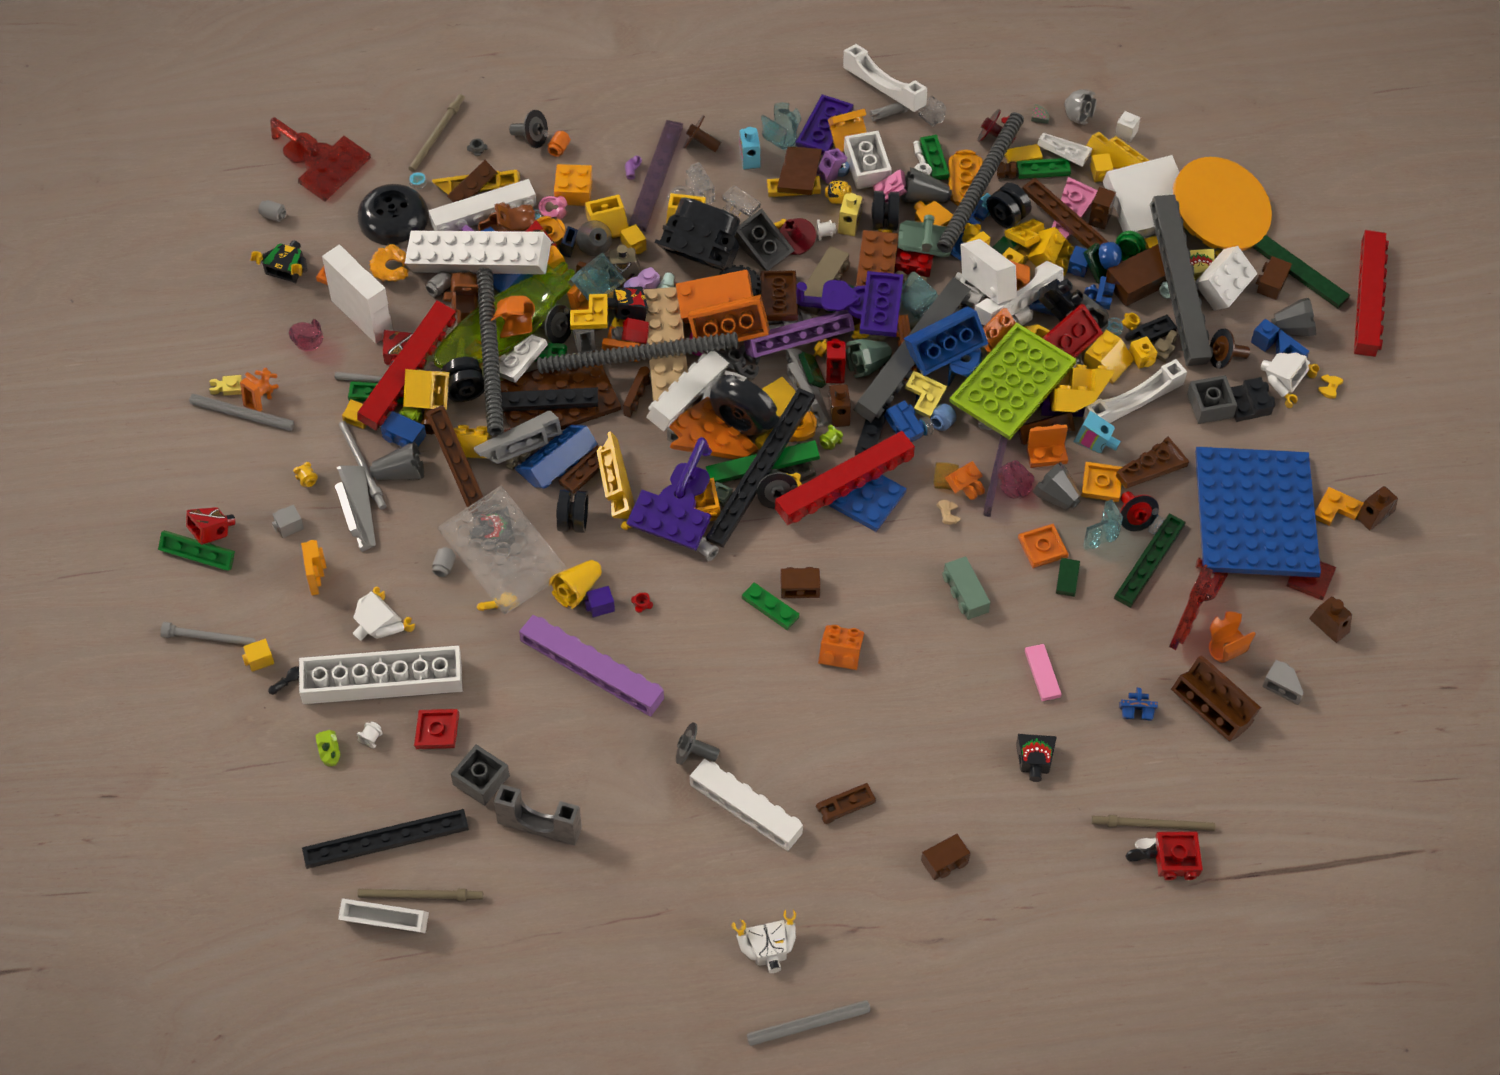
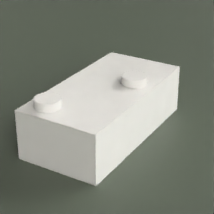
(989, 271)

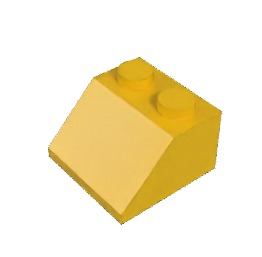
(1111, 352)

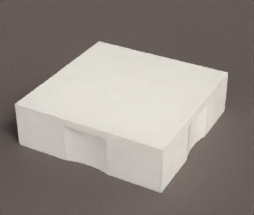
(1136, 188)
(357, 293)

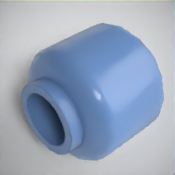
(943, 417)

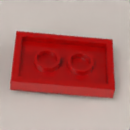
(1075, 332)

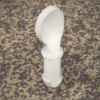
(918, 152)
(1145, 843)

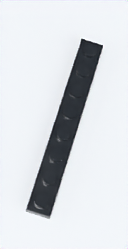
(385, 838)

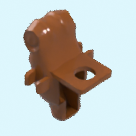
(509, 219)
(463, 294)

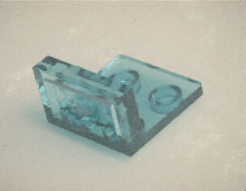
(1106, 530)

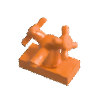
(254, 388)

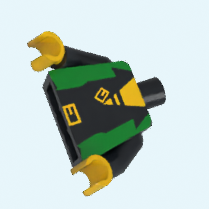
(282, 261)

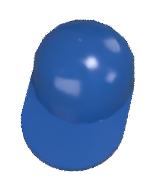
(1110, 254)

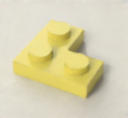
(929, 391)

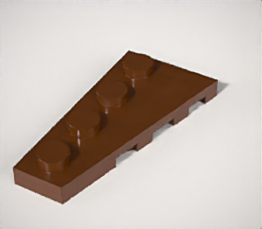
(1157, 462)

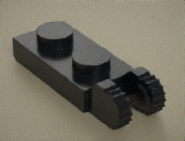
(1153, 330)

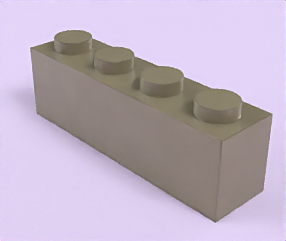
(829, 268)

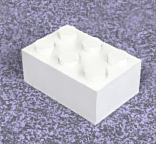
(866, 159)
(1226, 278)

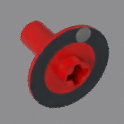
(1138, 511)

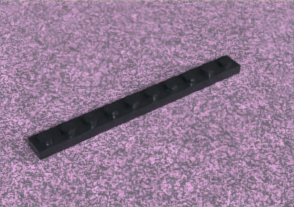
(760, 467)

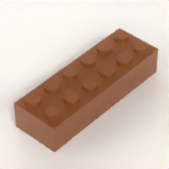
(876, 255)

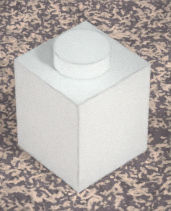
(1127, 126)

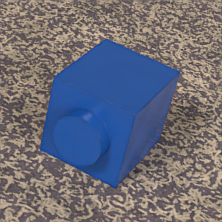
(1078, 265)
(1265, 335)

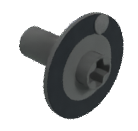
(534, 129)
(557, 324)
(774, 486)
(688, 744)

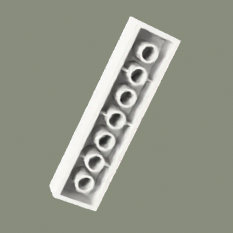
(474, 250)
(380, 674)

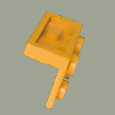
(846, 125)

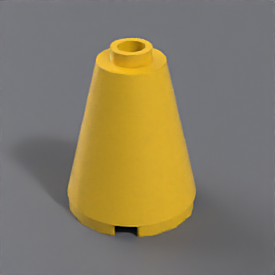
(573, 583)

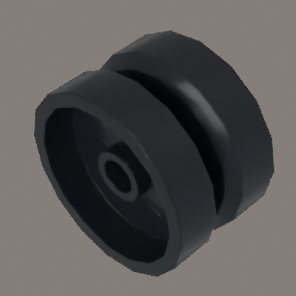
(1009, 205)
(885, 210)
(465, 379)
(571, 511)

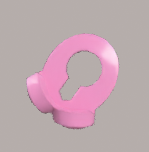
(560, 212)

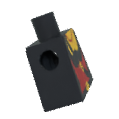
(629, 303)

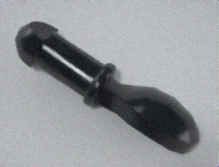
(292, 675)
(1137, 854)

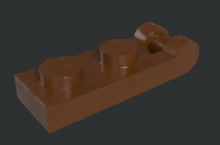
(636, 391)
(846, 803)

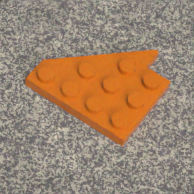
(703, 422)

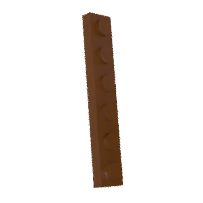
(1062, 214)
(454, 455)

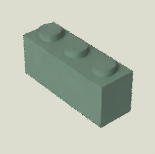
(966, 588)

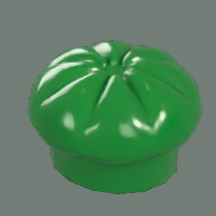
(1131, 244)

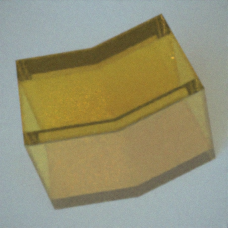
(941, 471)

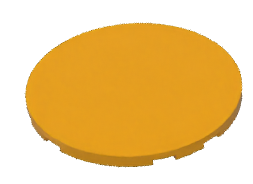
(1222, 203)

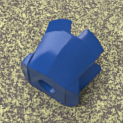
(964, 368)

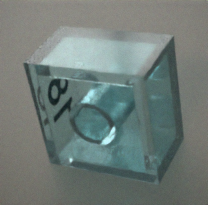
(598, 277)

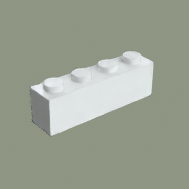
(383, 915)

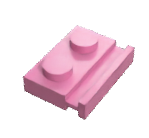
(894, 182)

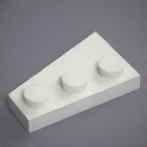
(1067, 149)
(521, 358)

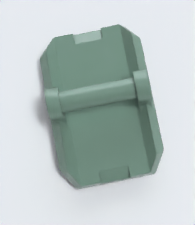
(921, 236)

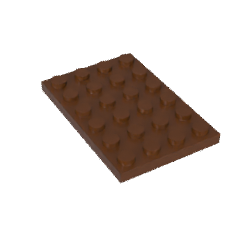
(568, 379)

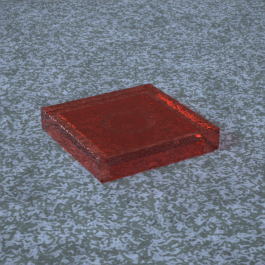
(1314, 586)

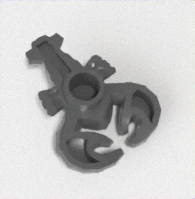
(737, 361)

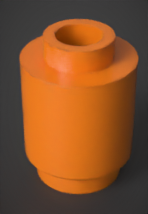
(558, 143)

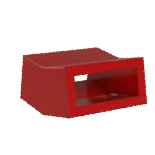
(635, 330)

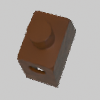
(1333, 619)

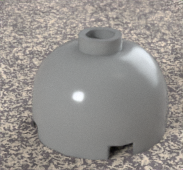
(1080, 106)

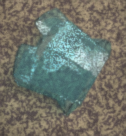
(784, 128)
(917, 295)

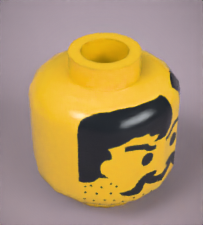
(837, 191)

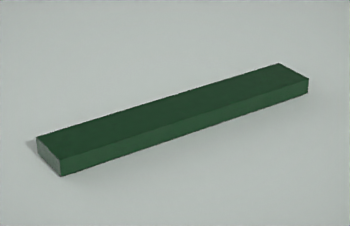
(1303, 272)
(1149, 560)

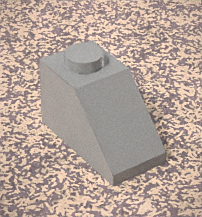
(1284, 682)

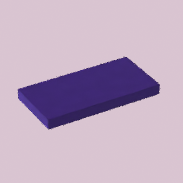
(817, 130)

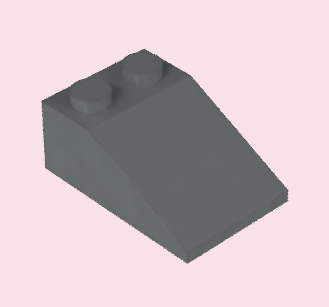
(762, 240)

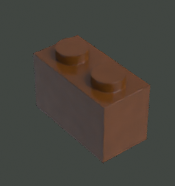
(1102, 208)
(1273, 278)
(800, 582)
(945, 857)

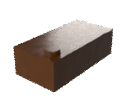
(1137, 276)

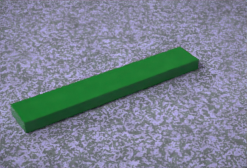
(790, 456)

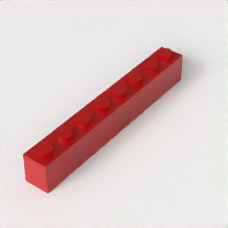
(1370, 293)
(413, 357)
(844, 478)

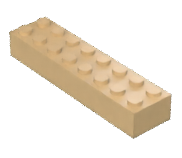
(664, 325)

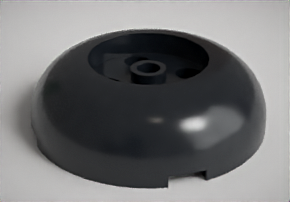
(402, 214)
(743, 406)

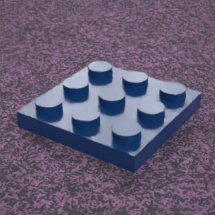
(871, 503)

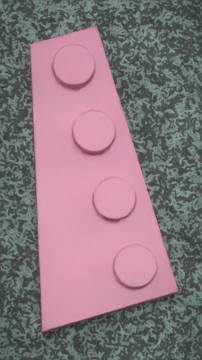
(1078, 198)

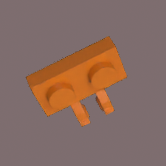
(966, 480)

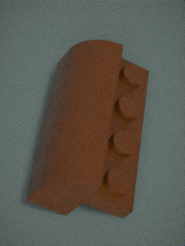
(1216, 699)

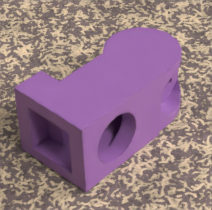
(831, 164)

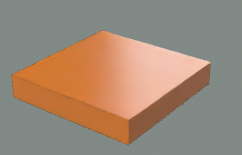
(1043, 545)

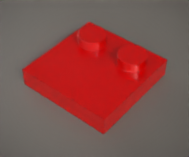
(436, 729)

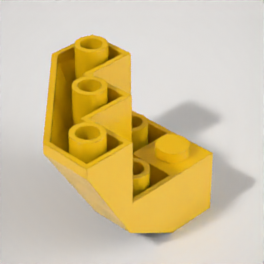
(1079, 388)

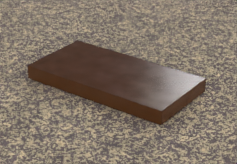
(799, 170)
(779, 295)

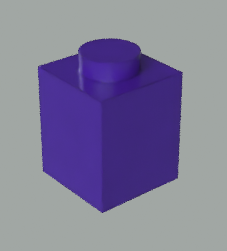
(599, 601)

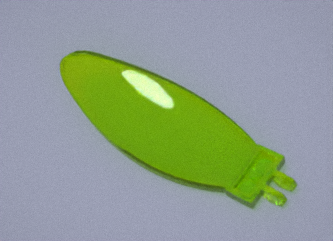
(540, 289)

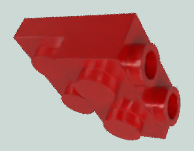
(914, 262)
(1178, 855)

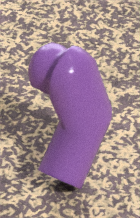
(631, 165)

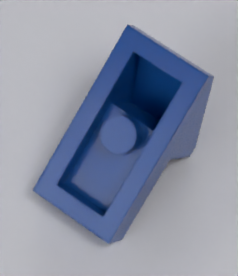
(1288, 345)

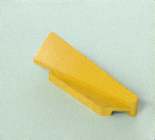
(1120, 152)
(500, 180)
(615, 478)

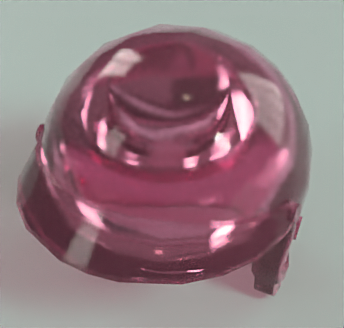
(306, 335)

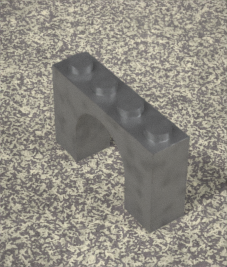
(514, 813)

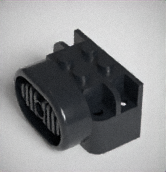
(701, 234)

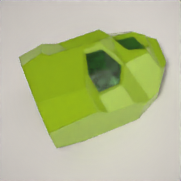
(328, 747)

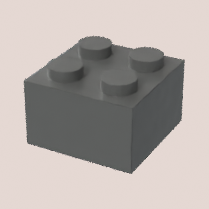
(1211, 399)
(480, 774)

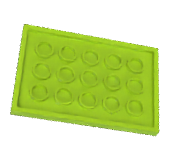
(1012, 381)

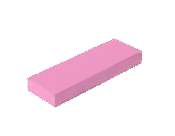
(1043, 672)

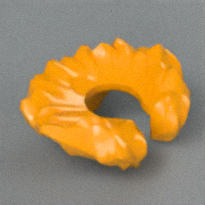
(381, 257)

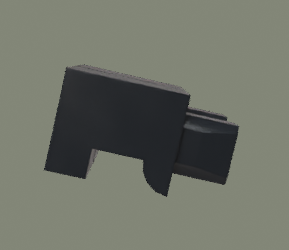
(1059, 299)

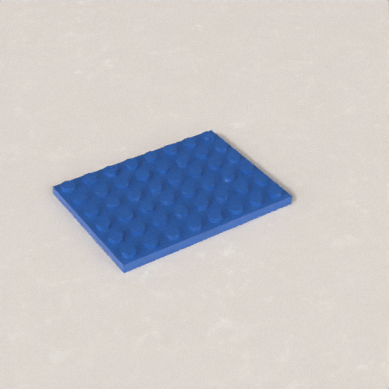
(1257, 512)

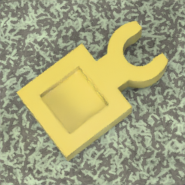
(229, 385)

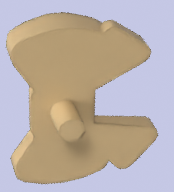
(945, 507)

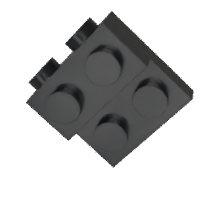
(1252, 400)

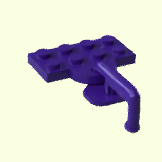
(874, 304)
(671, 516)

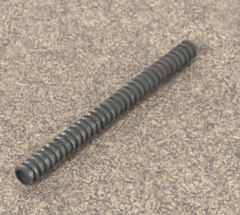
(980, 182)
(490, 352)
(637, 352)

